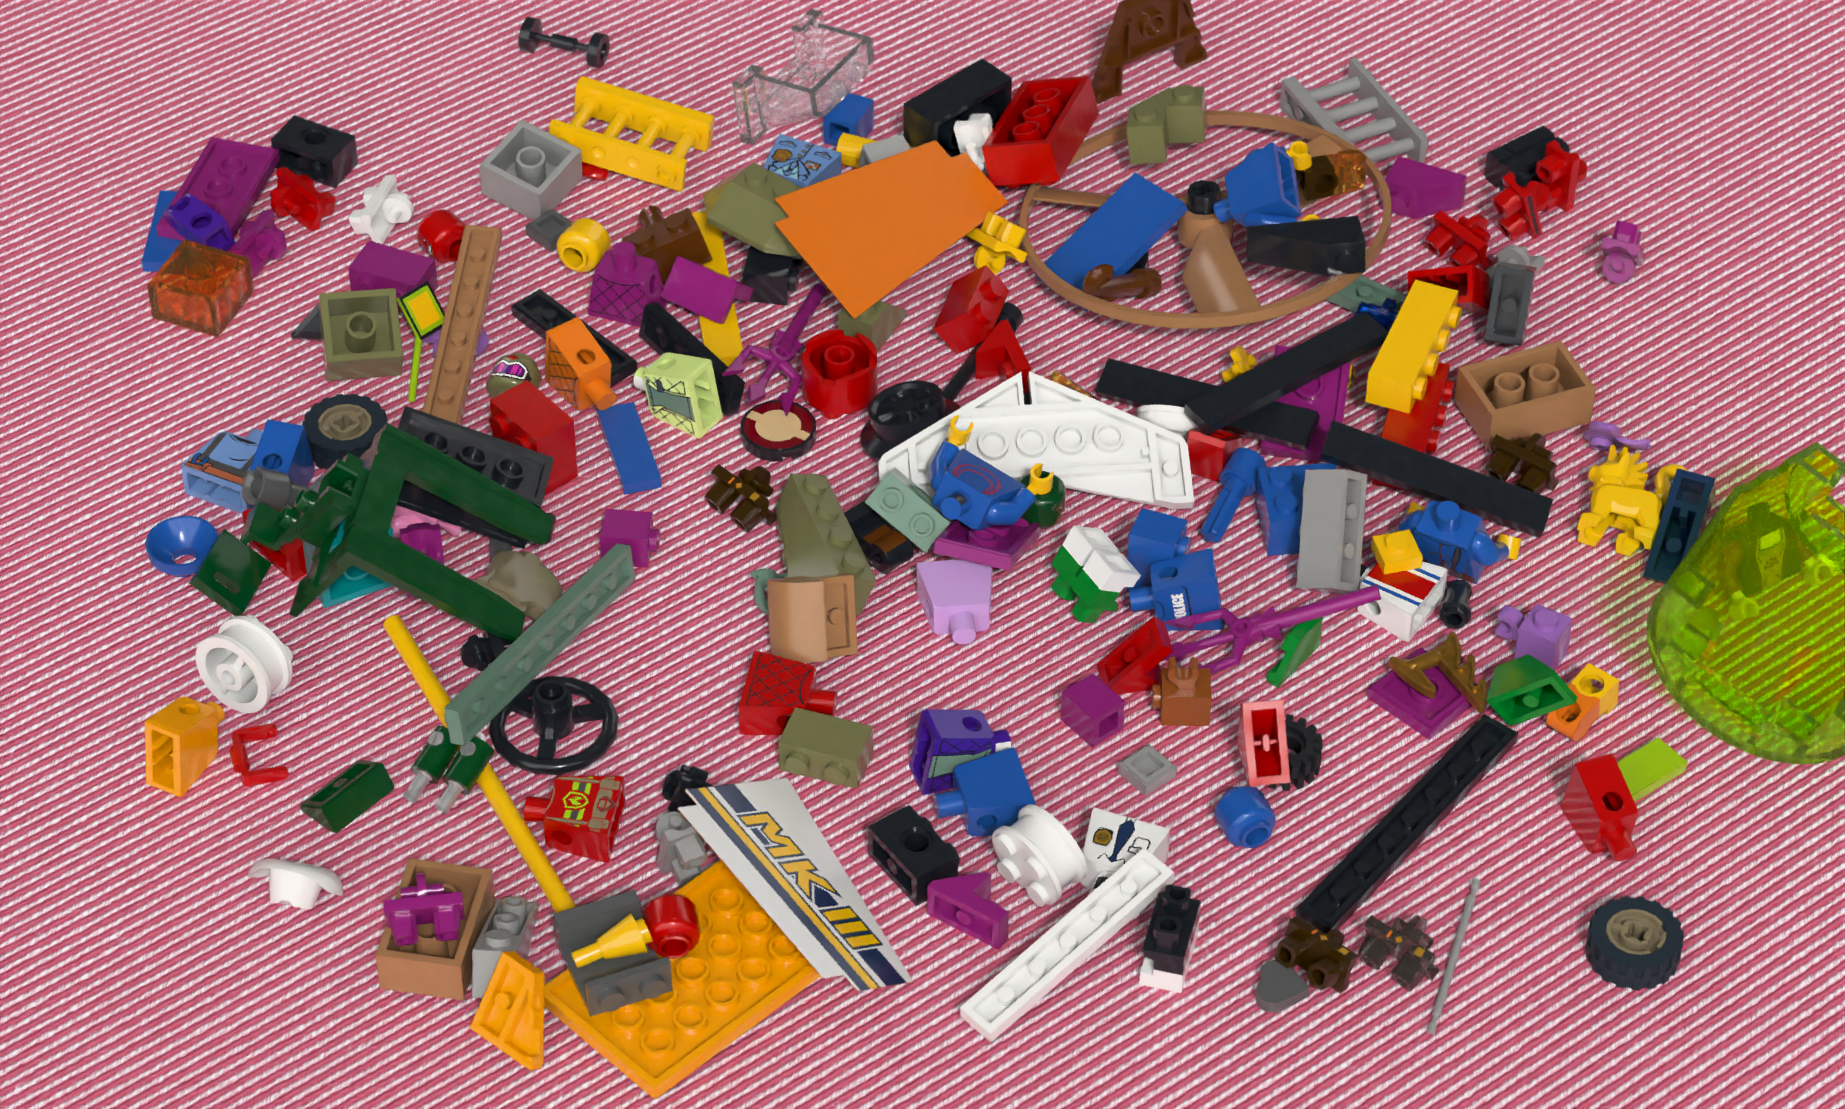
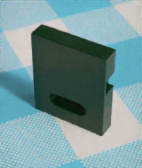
(234, 567)

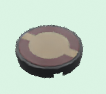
(773, 435)

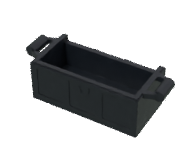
(499, 460)

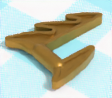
(1447, 659)

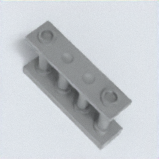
(1302, 105)

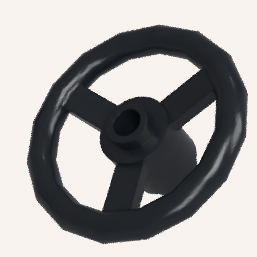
(554, 719)

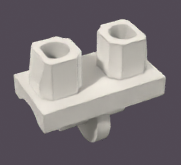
(972, 136)
(382, 210)

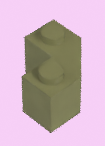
(1166, 119)

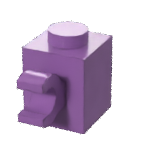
(1541, 634)

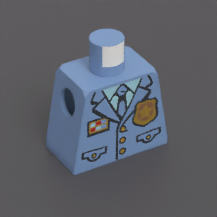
(802, 161)

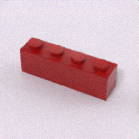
(1419, 427)

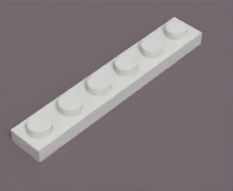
(1066, 945)

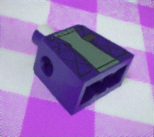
(949, 740)

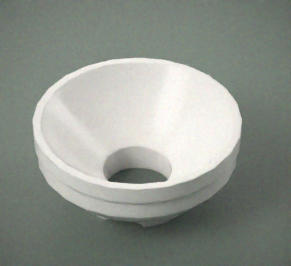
(1167, 417)

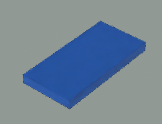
(1117, 231)

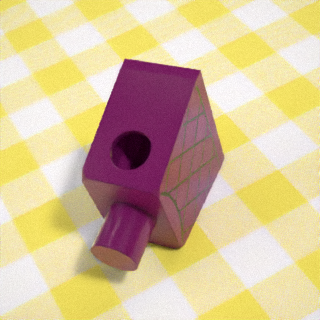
(625, 285)

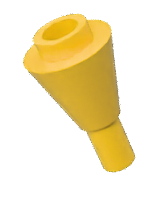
(621, 940)

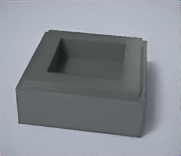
(547, 229)

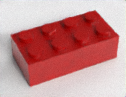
(1040, 131)

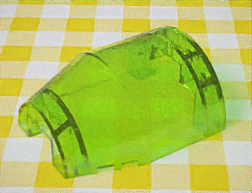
(1757, 616)

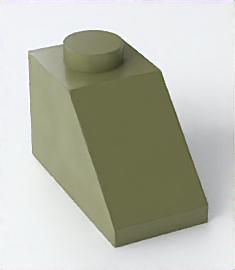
(875, 323)

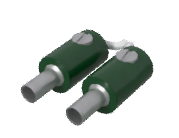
(460, 775)

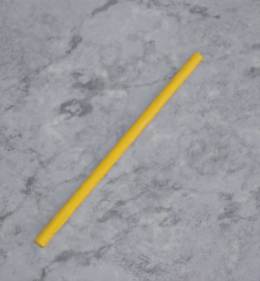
(488, 781)

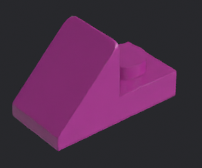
(966, 906)

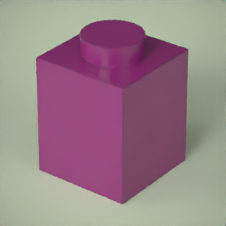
(631, 529)
(1092, 710)

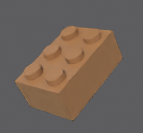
(1525, 393)
(430, 964)

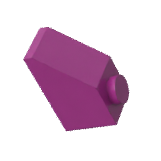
(1423, 189)

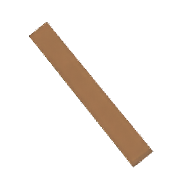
(463, 323)

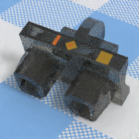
(1404, 943)

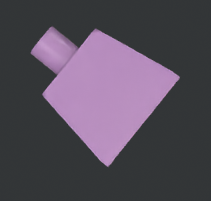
(955, 597)

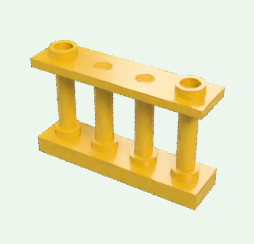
(640, 113)

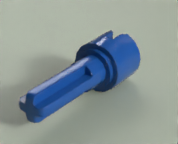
(1238, 481)

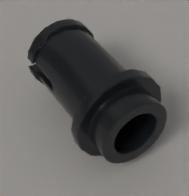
(1456, 609)

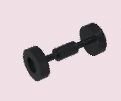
(531, 35)

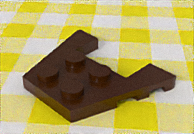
(1143, 29)

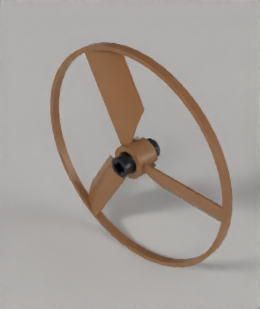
(1212, 269)

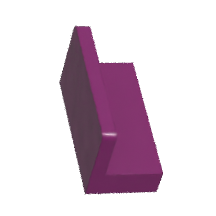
(703, 290)

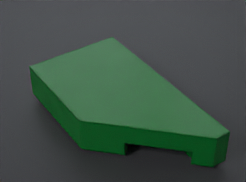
(1298, 647)

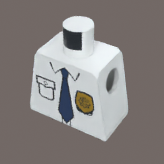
(1115, 840)

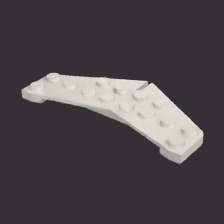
(1067, 432)

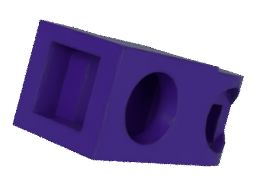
(199, 223)

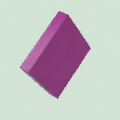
(1415, 709)

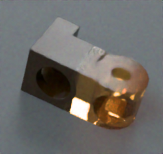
(1332, 174)

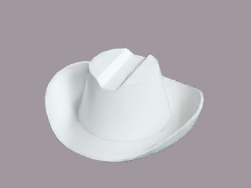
(296, 881)

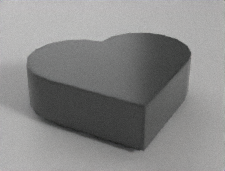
(1279, 987)

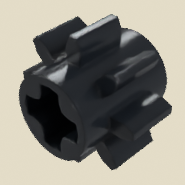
(679, 781)

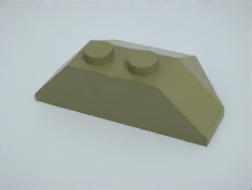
(747, 208)

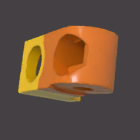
(1591, 703)

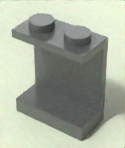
(613, 981)

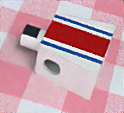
(1405, 597)

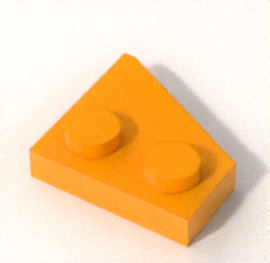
(514, 1010)

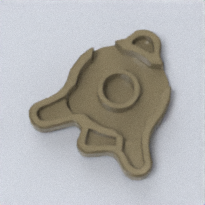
(522, 582)

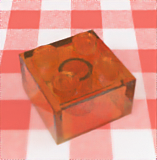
(200, 288)

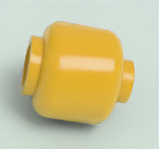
(583, 245)

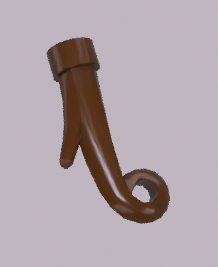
(1138, 283)

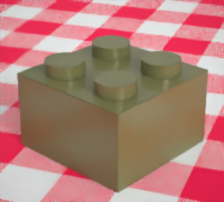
(360, 334)

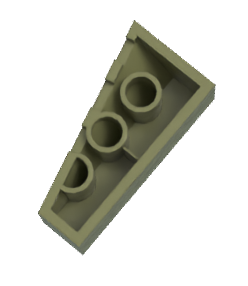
(819, 535)

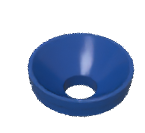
(177, 538)

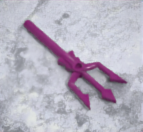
(780, 352)
(1257, 627)

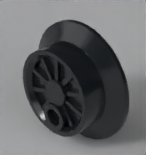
(902, 413)

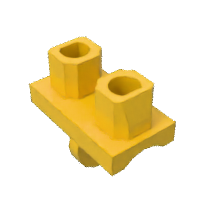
(998, 238)

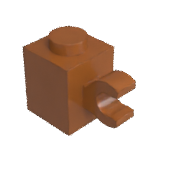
(1183, 695)

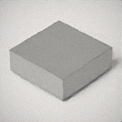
(1147, 770)

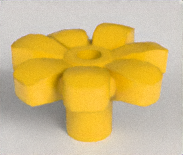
(1242, 363)

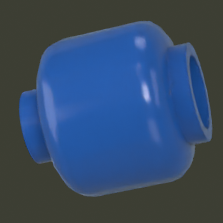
(1245, 816)

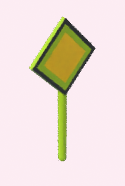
(424, 318)

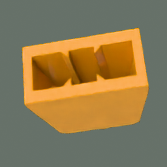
(181, 743)

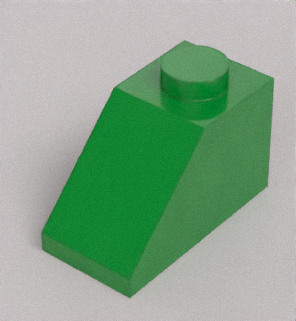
(1527, 690)

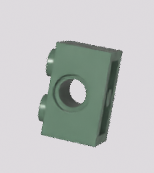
(908, 509)

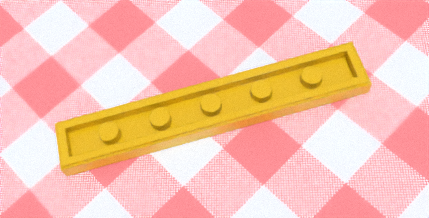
(724, 338)

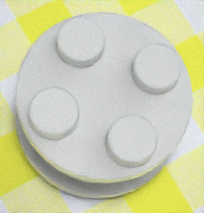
(244, 664)
(1039, 855)

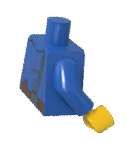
(1456, 539)

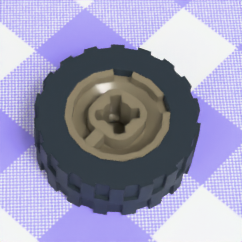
(342, 427)
(1634, 943)

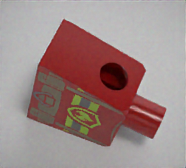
(580, 815)

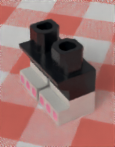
(1170, 939)

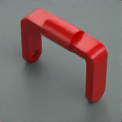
(240, 758)

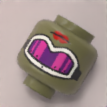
(511, 371)

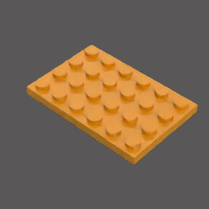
(717, 994)

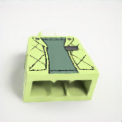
(681, 392)

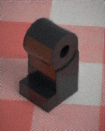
(881, 543)

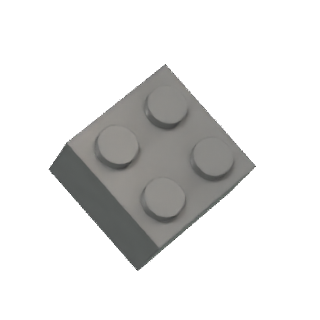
(531, 171)

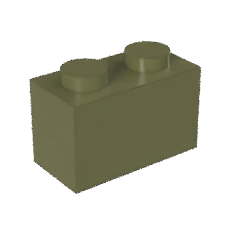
(826, 748)

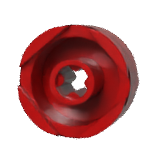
(839, 373)

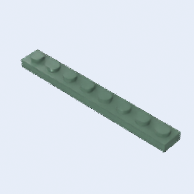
(539, 645)

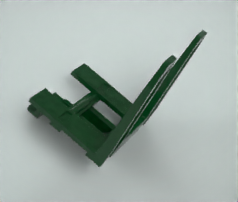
(367, 495)

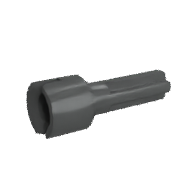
(269, 487)

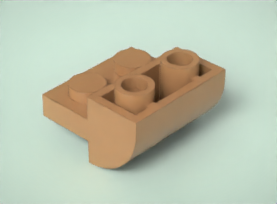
(812, 617)

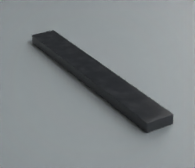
(1407, 825)

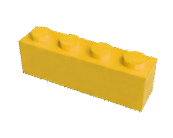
(1413, 347)

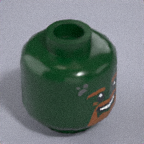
(1049, 507)

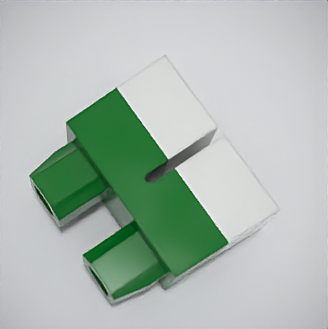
(1093, 570)

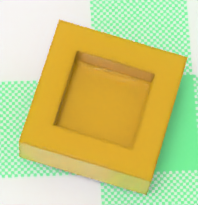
(1396, 552)

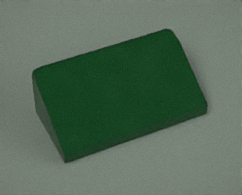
(348, 795)

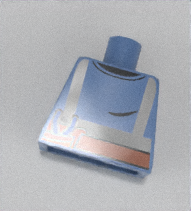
(219, 468)

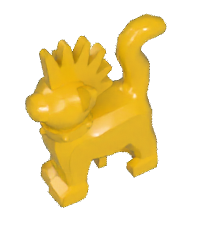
(1623, 503)

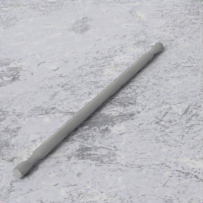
(1453, 956)

